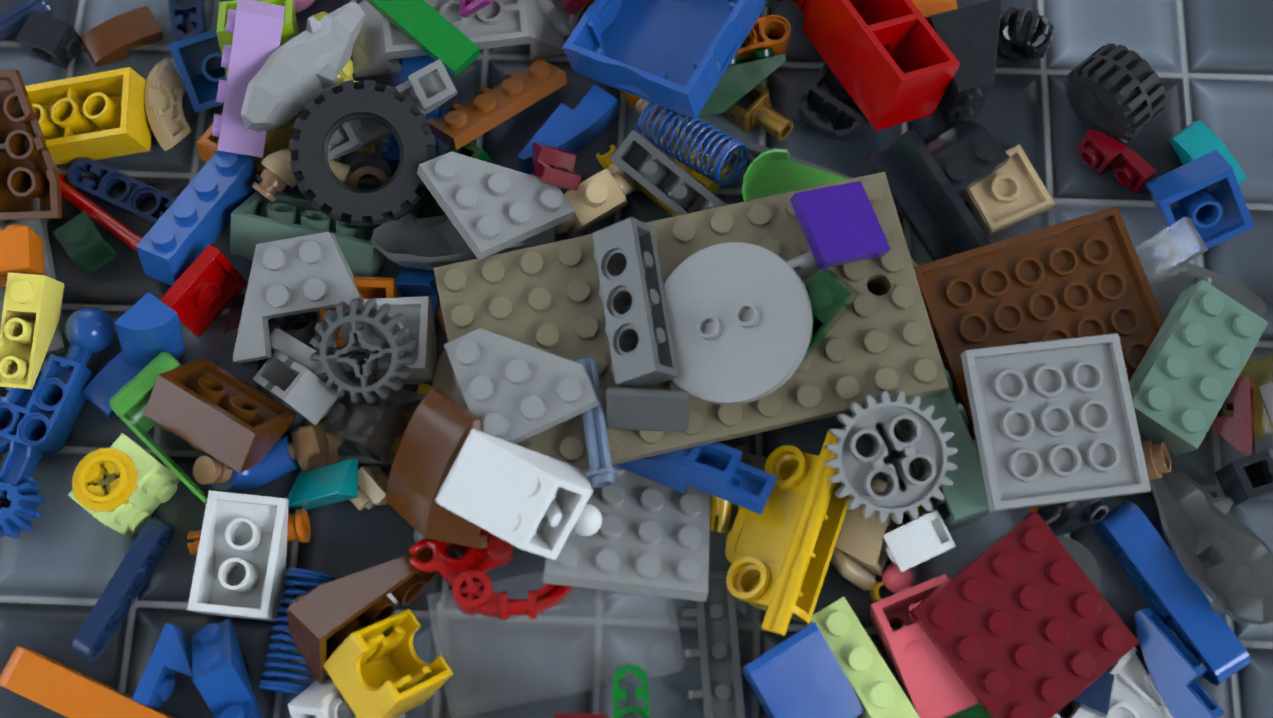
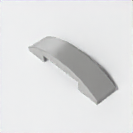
(426, 87)

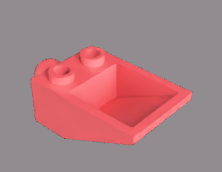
(920, 667)

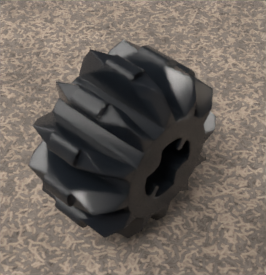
(1024, 34)

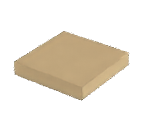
(1009, 195)

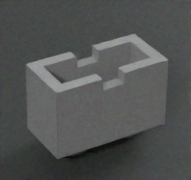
(296, 387)

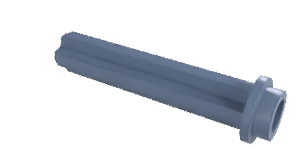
(596, 437)

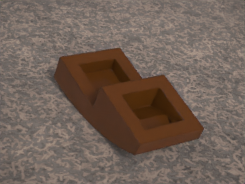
(115, 37)

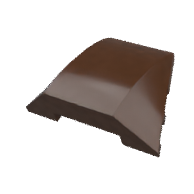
(423, 464)

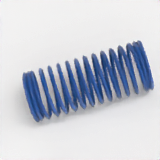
(723, 153)
(296, 577)

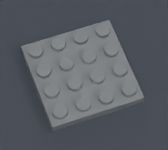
(1054, 422)
(647, 542)

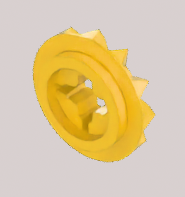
(92, 469)

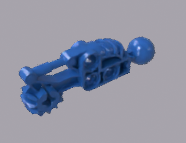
(32, 410)

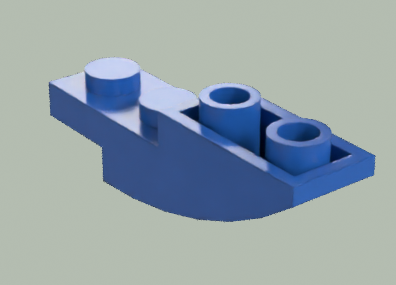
(710, 469)

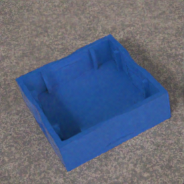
(661, 47)

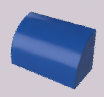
(148, 330)

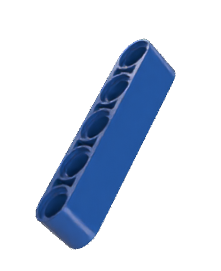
(1171, 591)

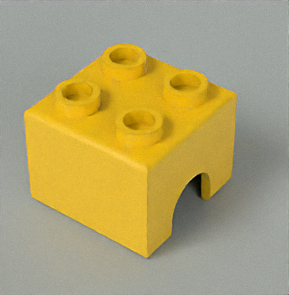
(381, 670)

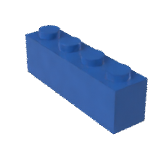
(197, 216)

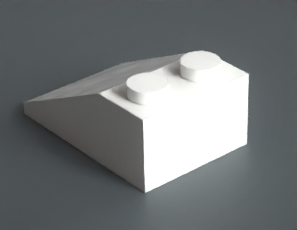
(241, 557)

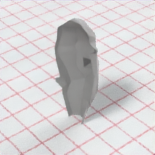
(301, 69)

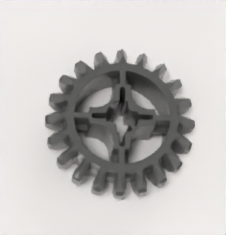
(365, 381)

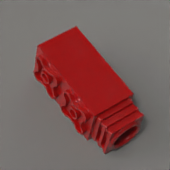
(881, 56)

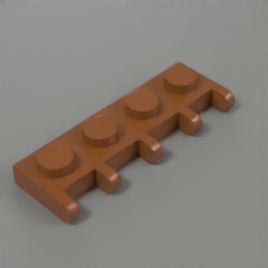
(498, 104)

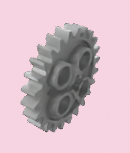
(924, 442)

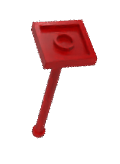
(198, 293)

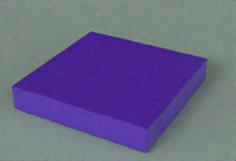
(839, 224)

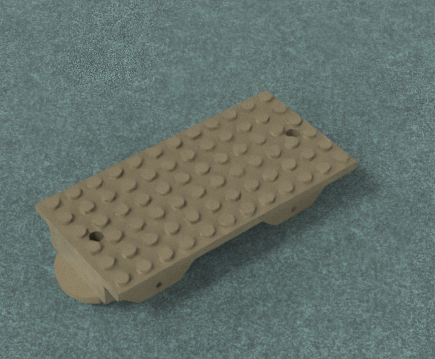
(554, 304)

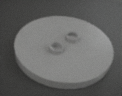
(737, 322)

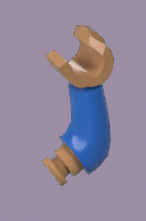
(307, 448)

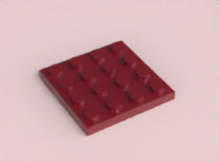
(1024, 625)

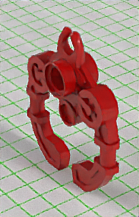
(471, 585)

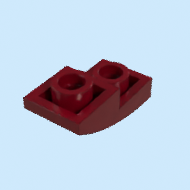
(1104, 152)

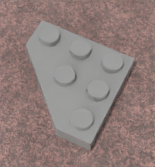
(491, 202)
(518, 386)

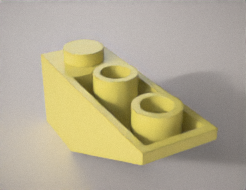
(27, 327)

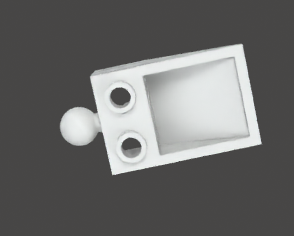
(519, 495)

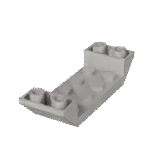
(494, 26)

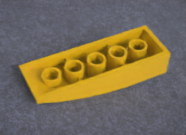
(92, 115)

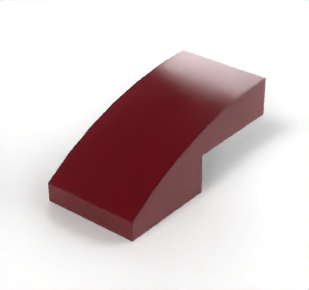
(555, 166)

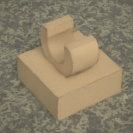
(372, 489)

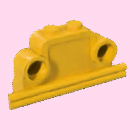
(787, 549)

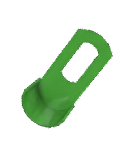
(776, 174)
(131, 404)

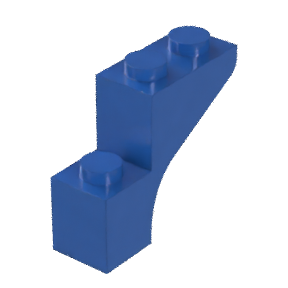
(222, 673)

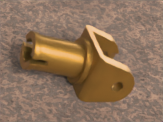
(760, 115)

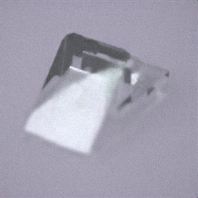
(1169, 250)

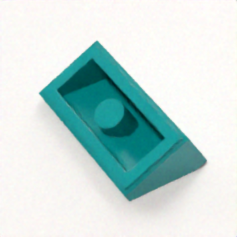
(325, 485)

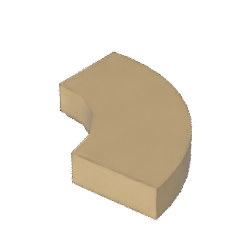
(164, 104)

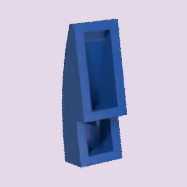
(573, 128)
(1174, 668)

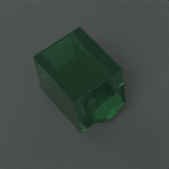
(85, 243)

